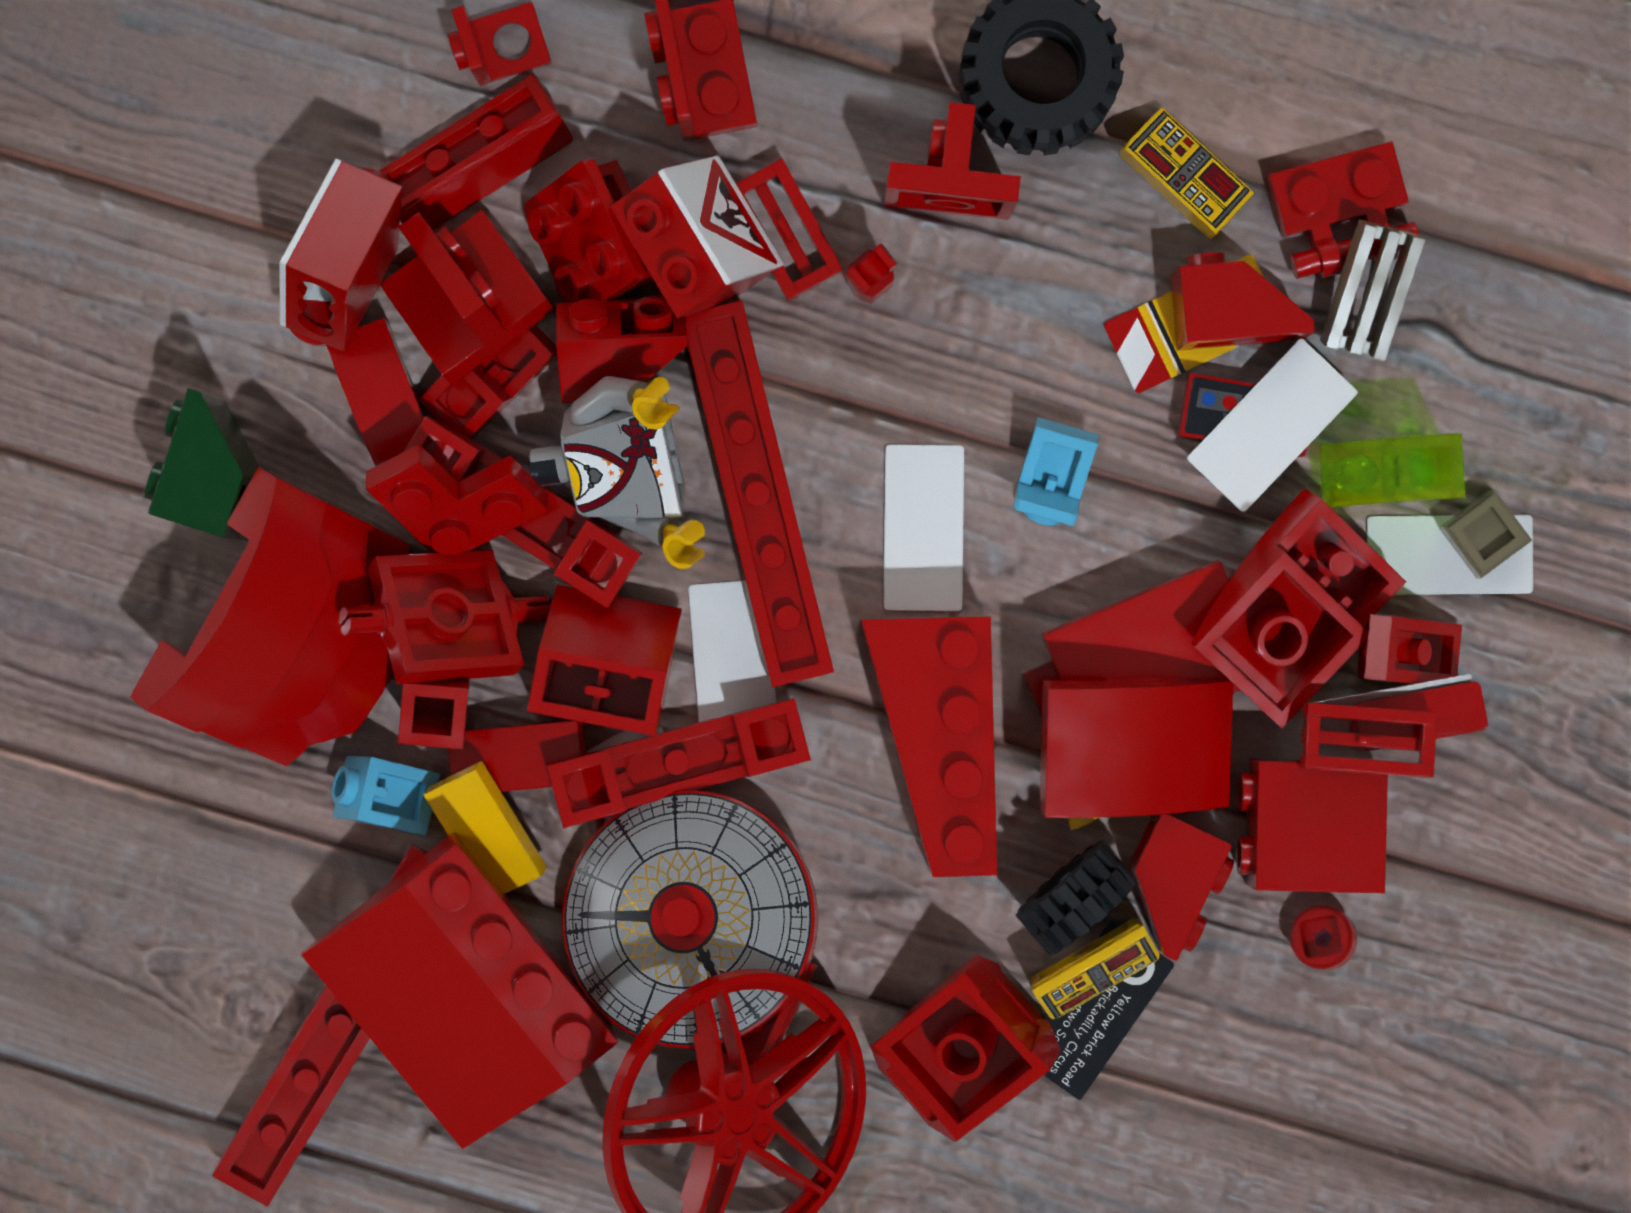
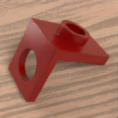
(475, 48)

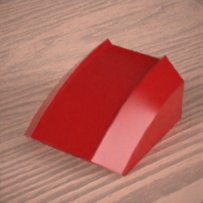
(966, 1048)

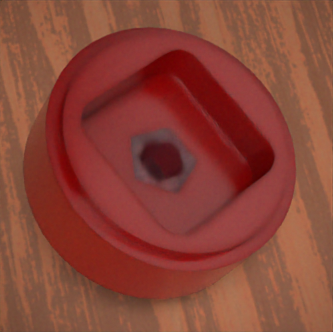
(1323, 937)

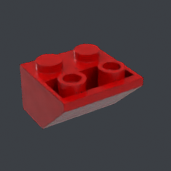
(605, 661)

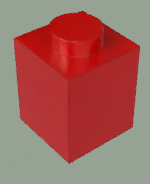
(434, 713)

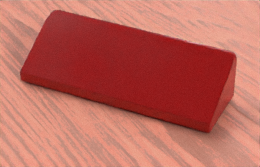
(479, 153)

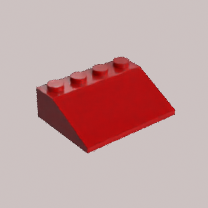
(460, 993)

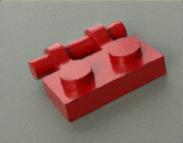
(1335, 192)

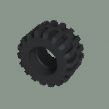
(1032, 124)

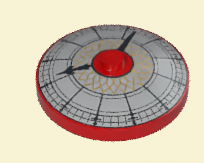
(680, 899)

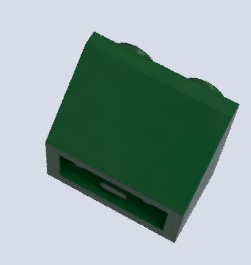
(203, 467)

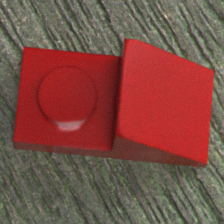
(1409, 650)

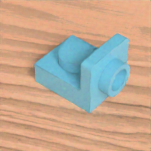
(383, 794)

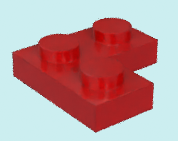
(450, 514)

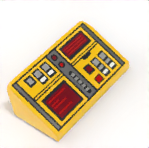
(1185, 173)
(1094, 968)

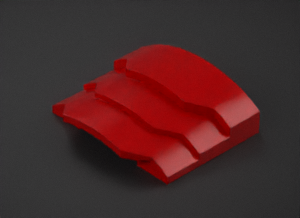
(271, 653)

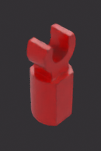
(871, 274)

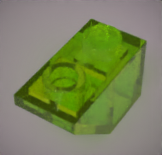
(1392, 470)

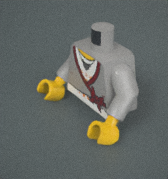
(624, 464)

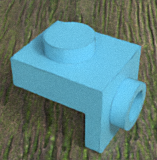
(1054, 473)

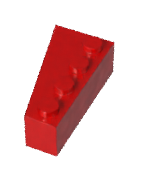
(942, 727)

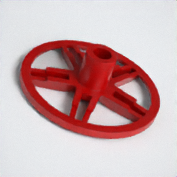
(734, 1104)

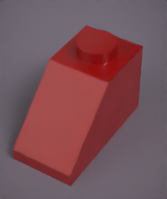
(1231, 306)

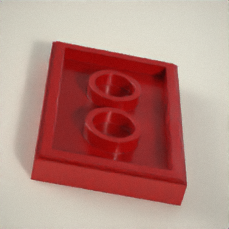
(1141, 633)

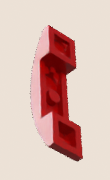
(575, 546)
(678, 760)

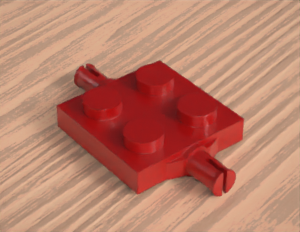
(444, 616)

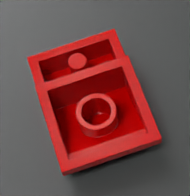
(1296, 608)
(1135, 746)

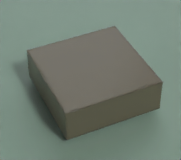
(1485, 534)

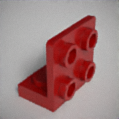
(706, 68)

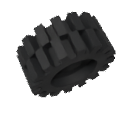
(1076, 898)

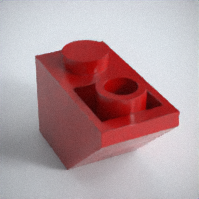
(614, 340)
(1174, 876)

